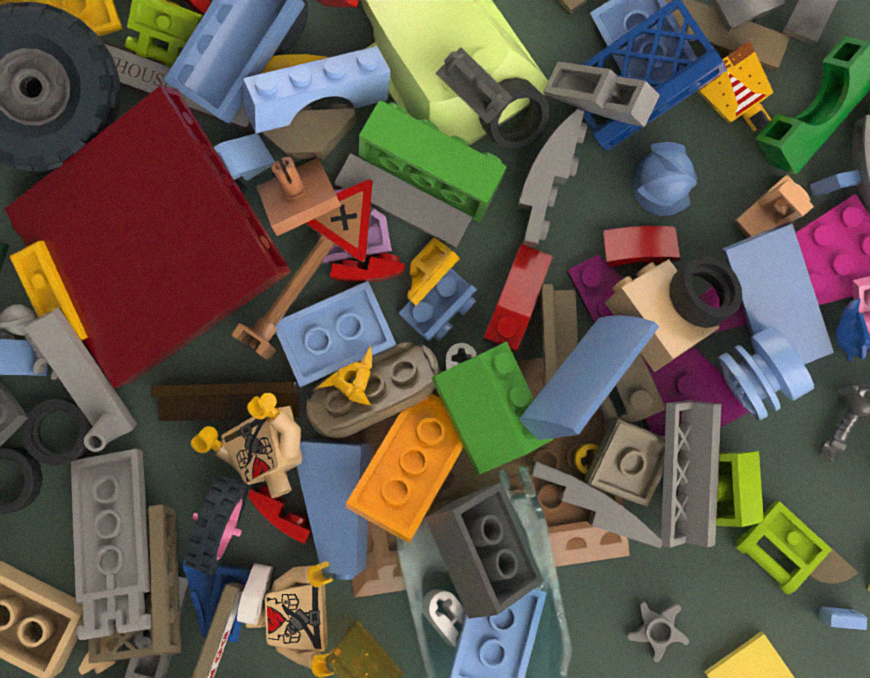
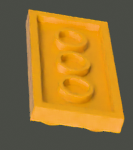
(408, 469)

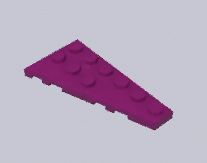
(683, 378)

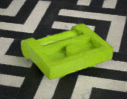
(791, 539)

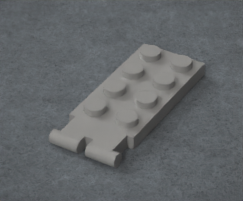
(110, 543)

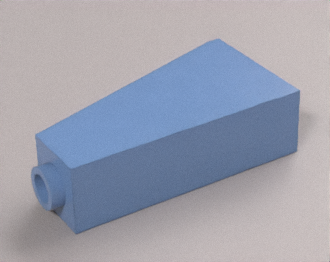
(327, 480)

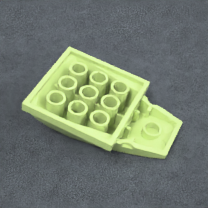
(422, 34)

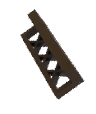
(220, 400)

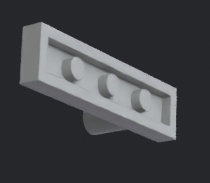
(81, 379)

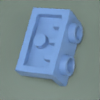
(435, 310)

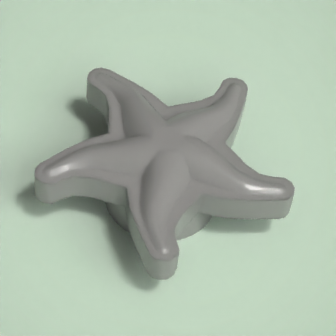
(658, 629)

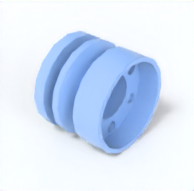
(770, 369)

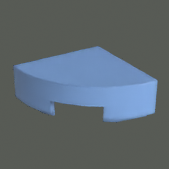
(835, 182)

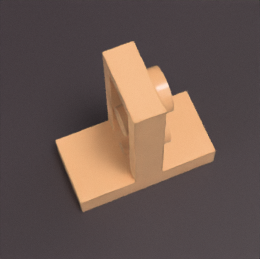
(779, 205)

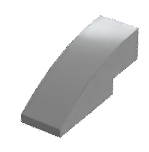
(602, 92)

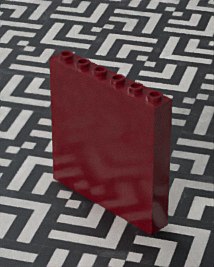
(148, 236)

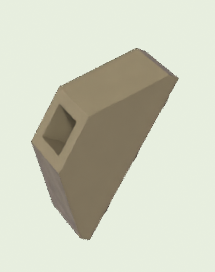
(313, 132)

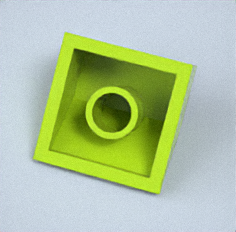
(738, 489)

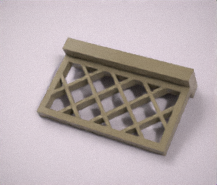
(163, 595)

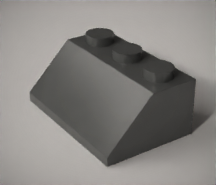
(485, 551)

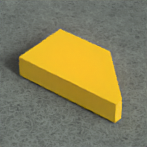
(429, 269)

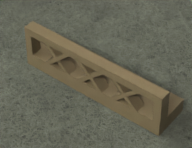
(557, 328)

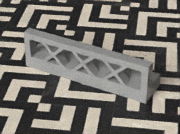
(694, 473)

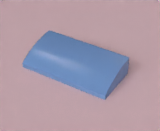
(229, 45)
(587, 376)

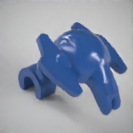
(852, 332)

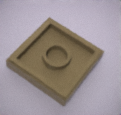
(628, 462)

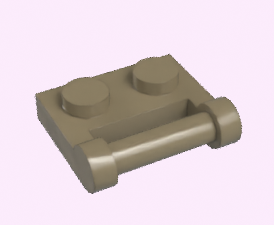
(637, 393)

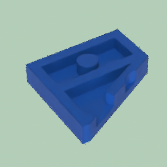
(207, 591)

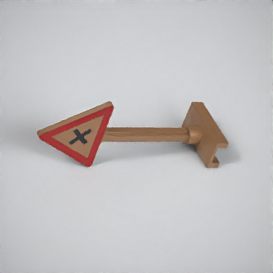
(341, 227)

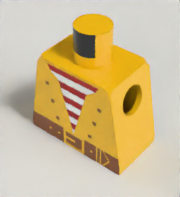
(740, 89)

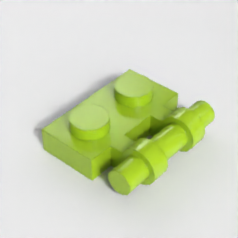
(160, 21)

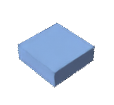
(843, 618)

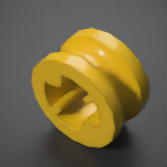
(580, 453)

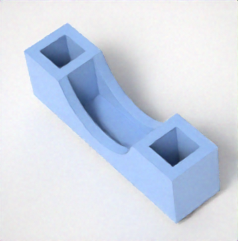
(279, 95)

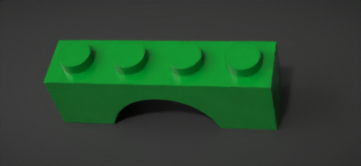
(845, 81)

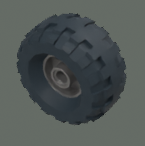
(76, 79)

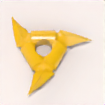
(354, 390)

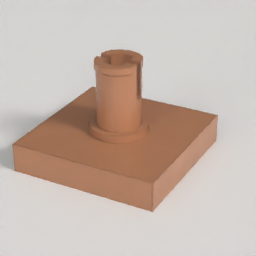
(296, 194)

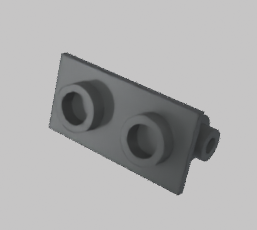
(473, 85)

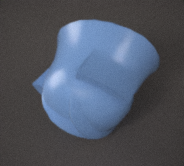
(664, 179)

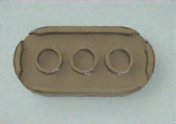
(396, 382)

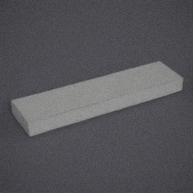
(406, 201)

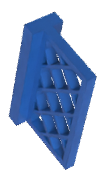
(671, 91)

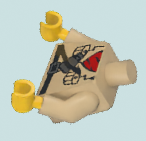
(260, 446)
(298, 617)

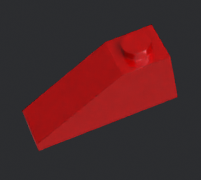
(518, 297)

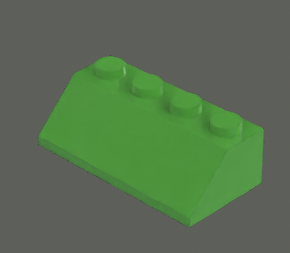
(430, 159)

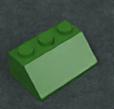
(485, 407)

